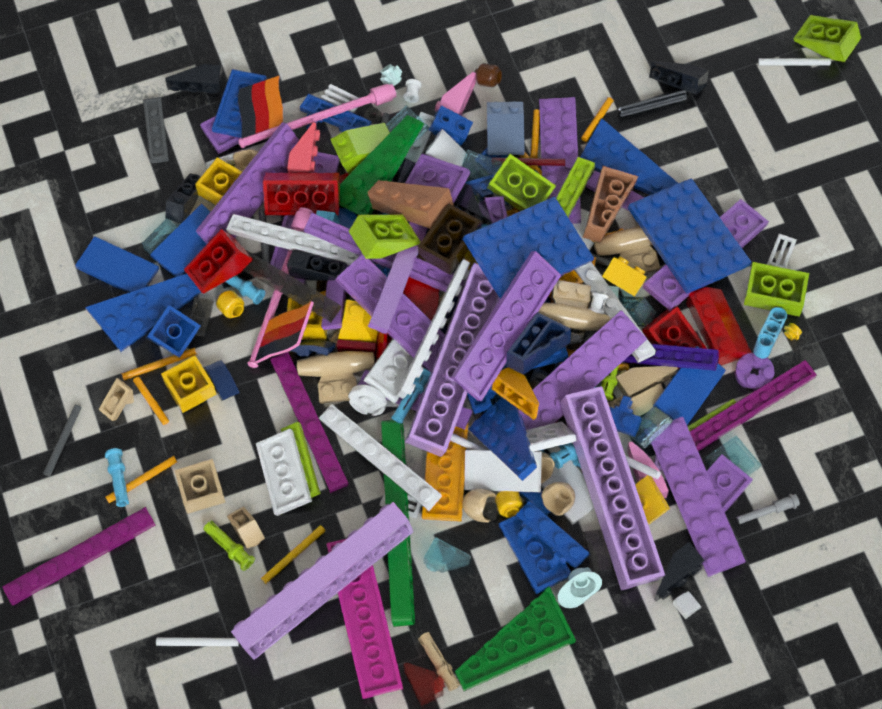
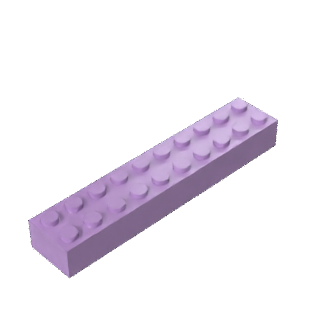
(442, 395)
(612, 488)
(322, 580)

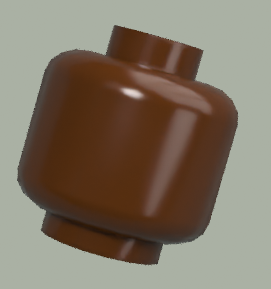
(488, 75)

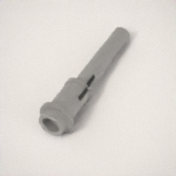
(777, 506)

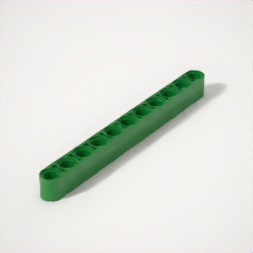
(400, 556)

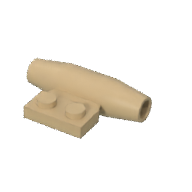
(631, 245)
(571, 307)
(335, 372)

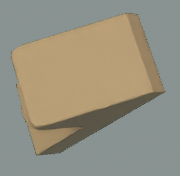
(116, 399)

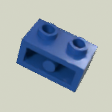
(452, 123)

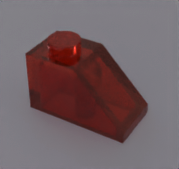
(424, 683)

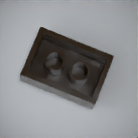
(444, 242)

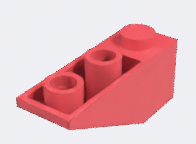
(303, 153)

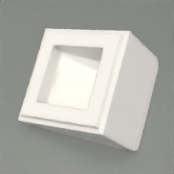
(686, 604)

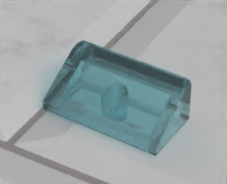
(158, 235)

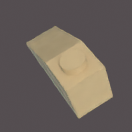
(643, 378)

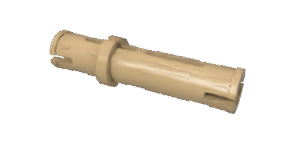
(436, 657)

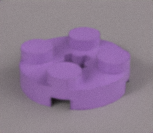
(753, 381)

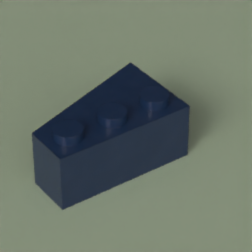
(537, 343)

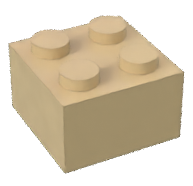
(199, 486)

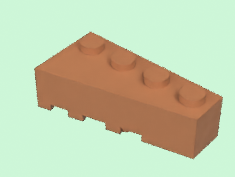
(609, 197)
(416, 202)

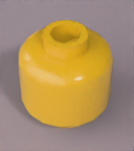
(230, 304)
(508, 503)

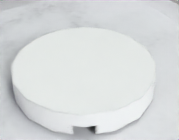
(367, 400)

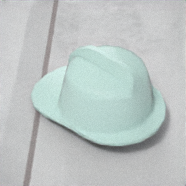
(580, 587)

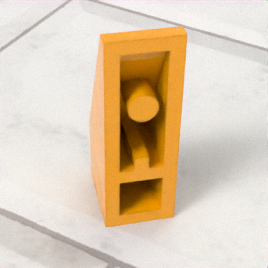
(516, 390)

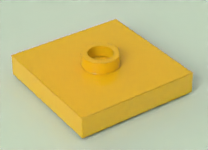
(651, 499)

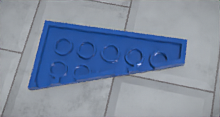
(614, 151)
(135, 313)
(505, 436)

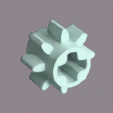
(391, 75)

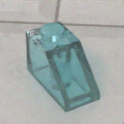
(638, 309)
(445, 557)

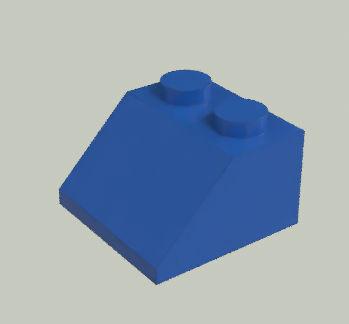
(173, 331)

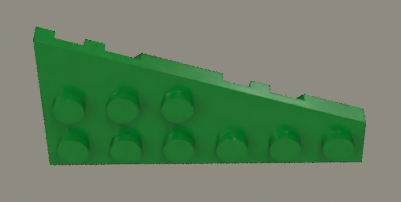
(378, 165)
(525, 638)

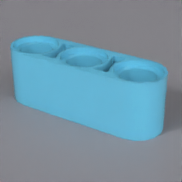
(770, 332)

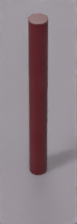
(539, 161)

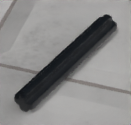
(651, 103)

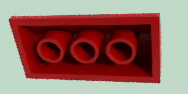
(290, 191)
(717, 324)

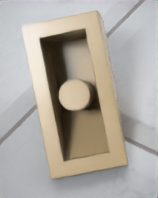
(246, 527)

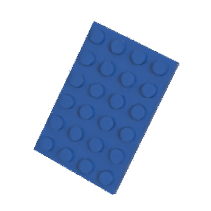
(689, 235)
(508, 242)

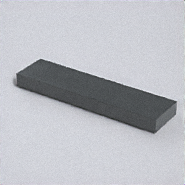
(155, 130)

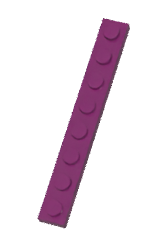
(752, 405)
(310, 422)
(78, 556)

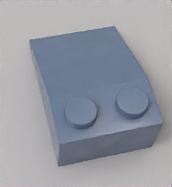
(505, 128)

